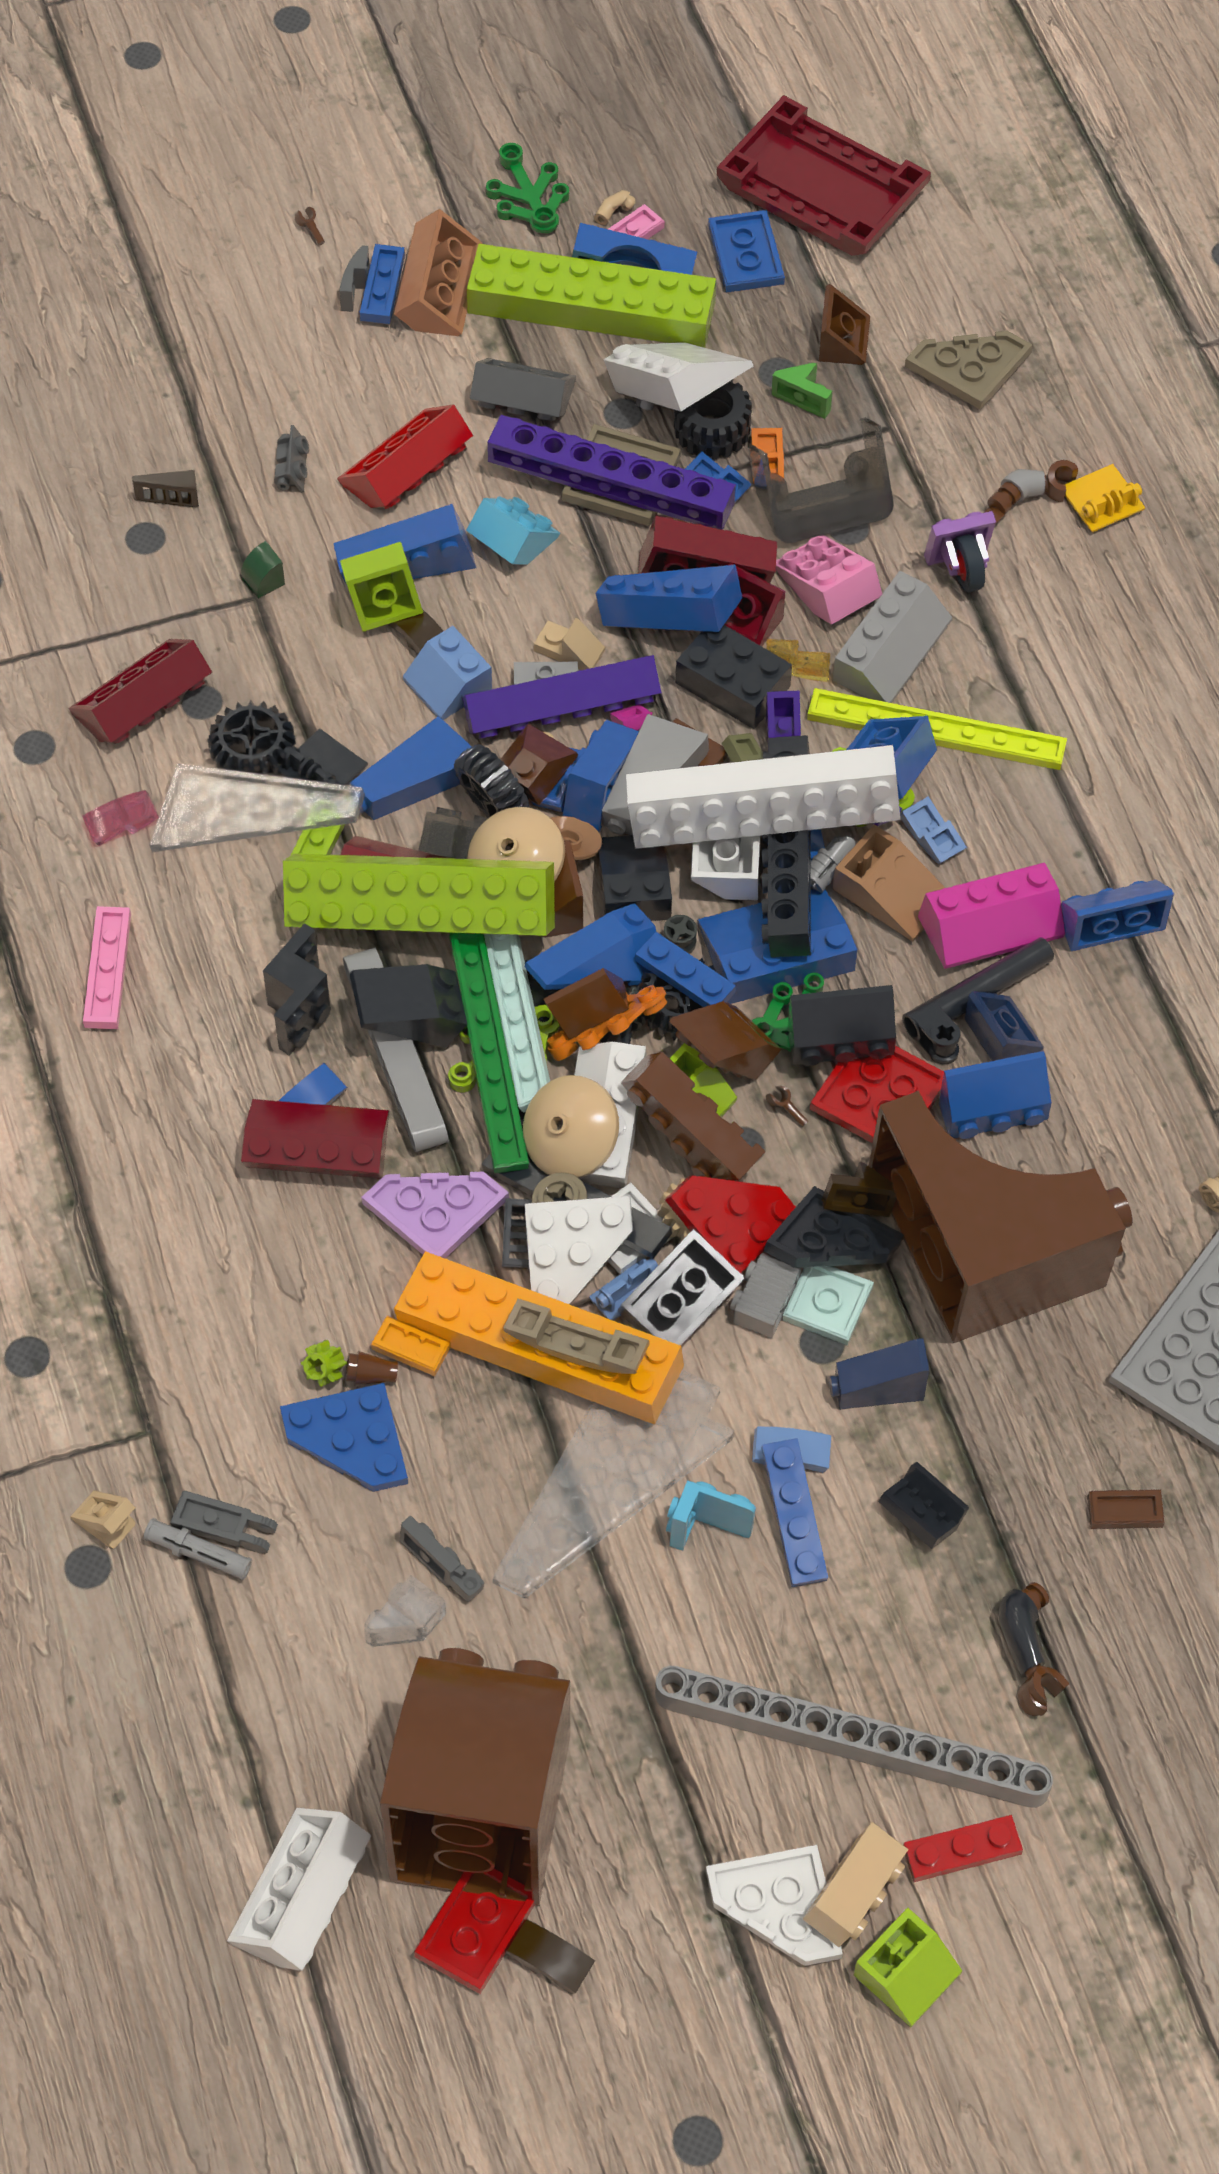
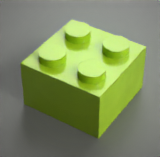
(381, 586)

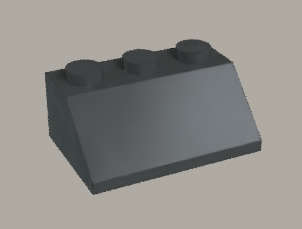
(521, 388)

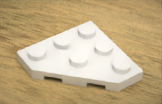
(573, 1242)
(771, 1898)

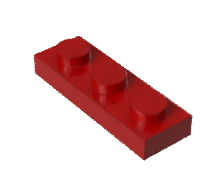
(963, 1848)

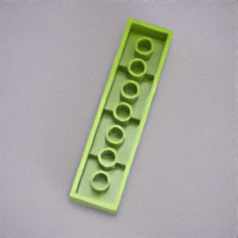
(591, 295)
(419, 894)

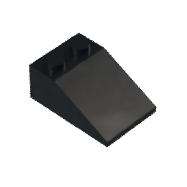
(635, 877)
(410, 1002)

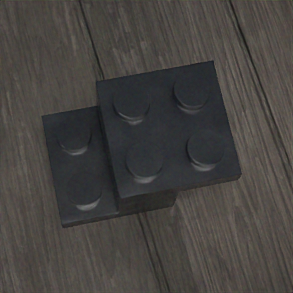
(297, 990)

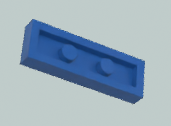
(382, 284)
(684, 971)

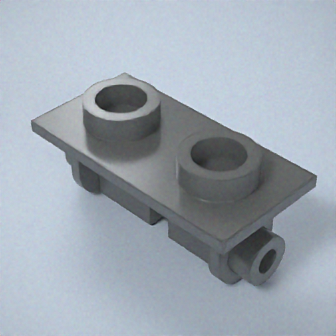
(292, 451)

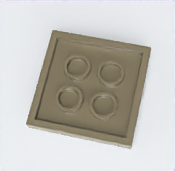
(627, 443)

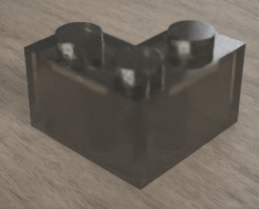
(448, 834)

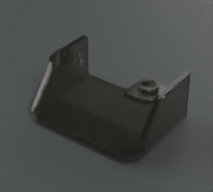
(830, 507)

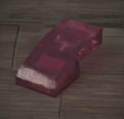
(123, 813)

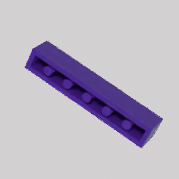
(560, 695)

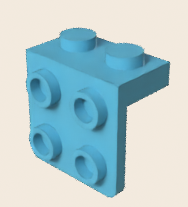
(706, 1504)

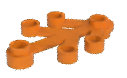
(646, 1001)

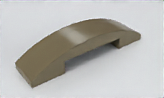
(573, 1341)

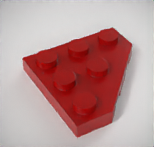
(731, 1215)

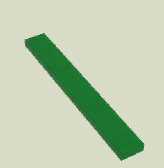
(489, 1052)

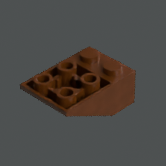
(727, 1039)

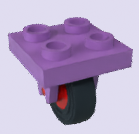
(962, 547)

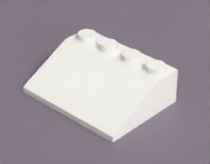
(671, 372)

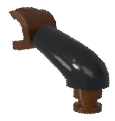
(1017, 1620)

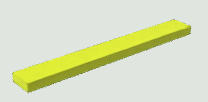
(947, 729)

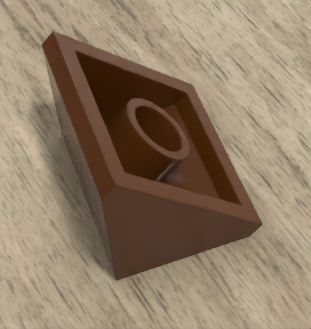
(843, 330)
(588, 1002)

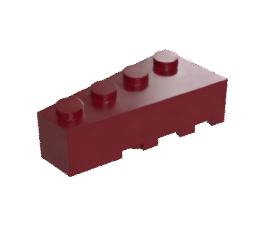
(687, 545)

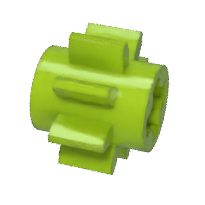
(323, 1363)

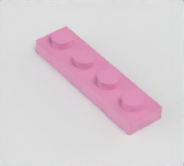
(107, 968)

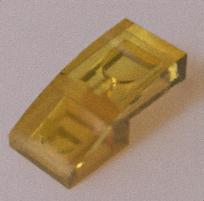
(804, 664)

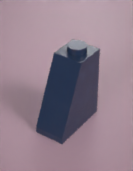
(882, 1376)

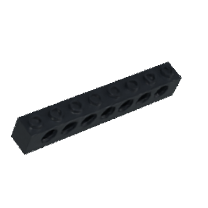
(788, 875)

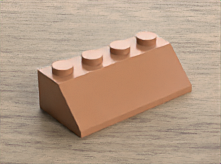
(437, 276)

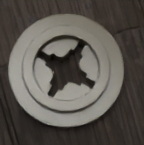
(556, 1185)

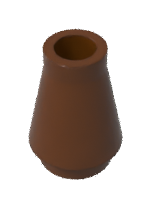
(369, 1369)

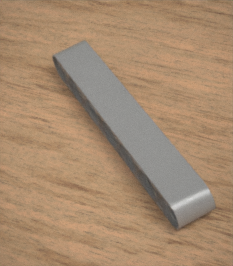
(404, 1073)

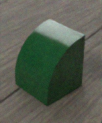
(263, 570)

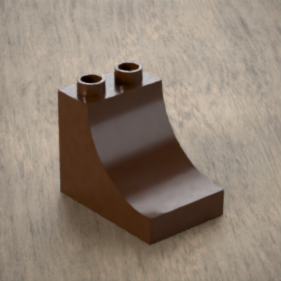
(991, 1235)

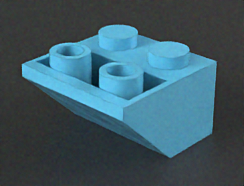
(512, 529)

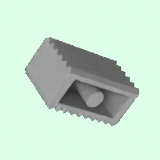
(765, 1295)

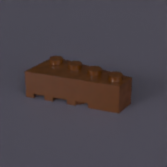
(689, 1120)

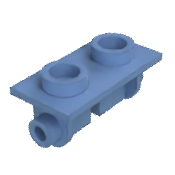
(620, 1288)

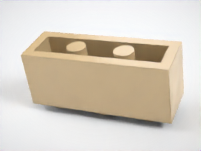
(857, 1885)

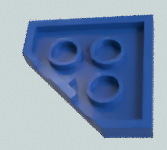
(350, 1434)

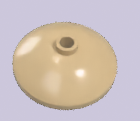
(530, 830)
(587, 1129)

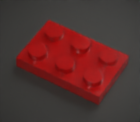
(473, 1932)

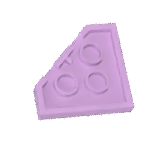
(435, 1209)

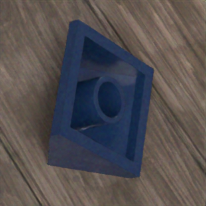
(1000, 1026)

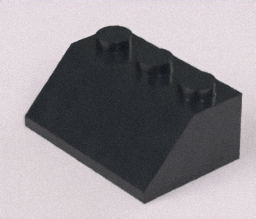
(842, 1025)

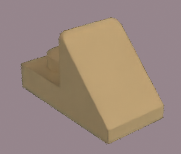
(570, 644)
(105, 1517)

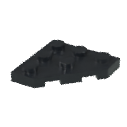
(831, 1237)

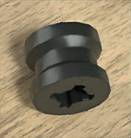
(680, 926)

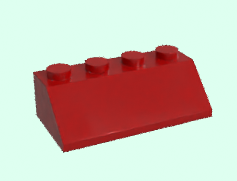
(407, 456)

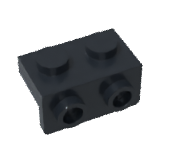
(924, 1505)

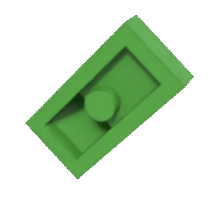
(799, 388)

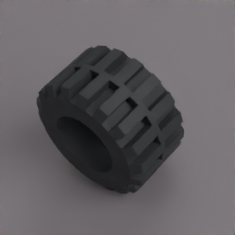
(718, 435)

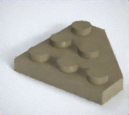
(970, 365)

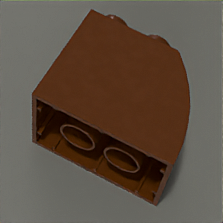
(476, 1774)

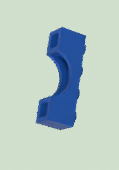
(625, 249)

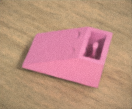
(829, 578)

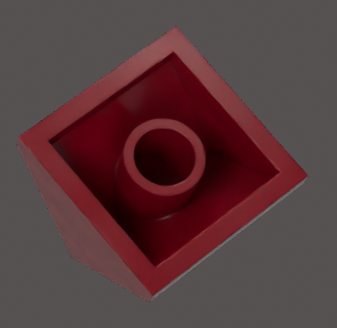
(759, 608)

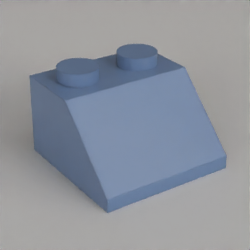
(446, 672)

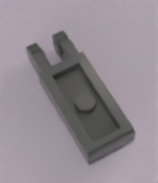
(221, 1521)

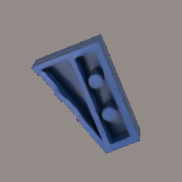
(596, 772)

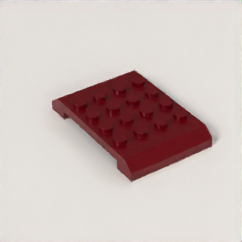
(820, 178)

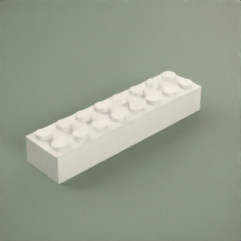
(763, 797)

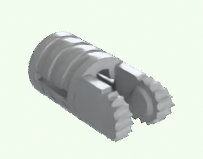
(827, 859)

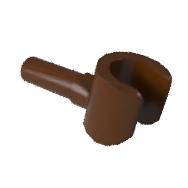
(309, 223)
(786, 1104)

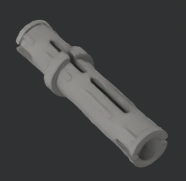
(184, 1543)

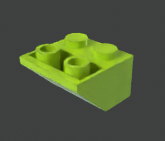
(706, 1080)
(908, 1967)

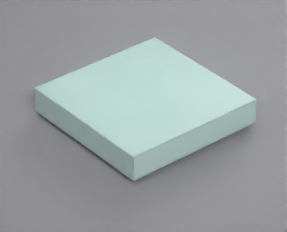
(828, 1302)

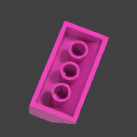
(992, 915)

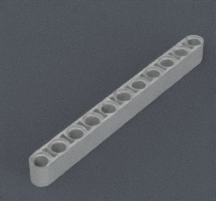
(866, 1749)

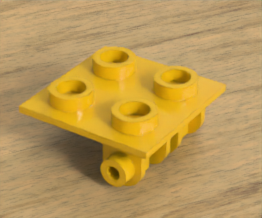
(1104, 497)

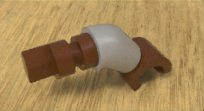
(1030, 483)

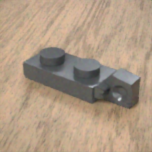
(439, 1560)

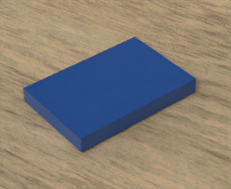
(746, 251)

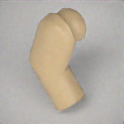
(611, 203)

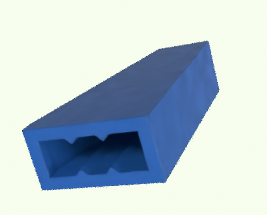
(412, 770)

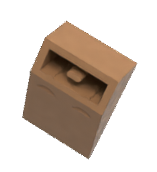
(886, 881)

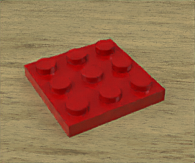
(860, 1086)

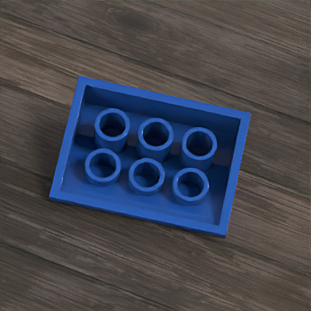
(744, 960)

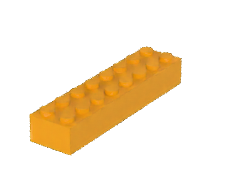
(471, 1314)

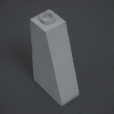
(656, 748)

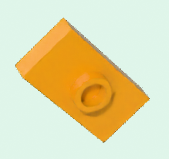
(410, 1345)

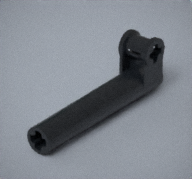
(933, 1022)

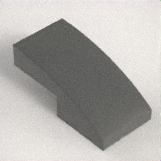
(354, 278)

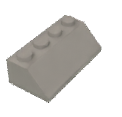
(892, 640)

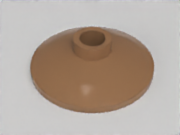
(583, 837)

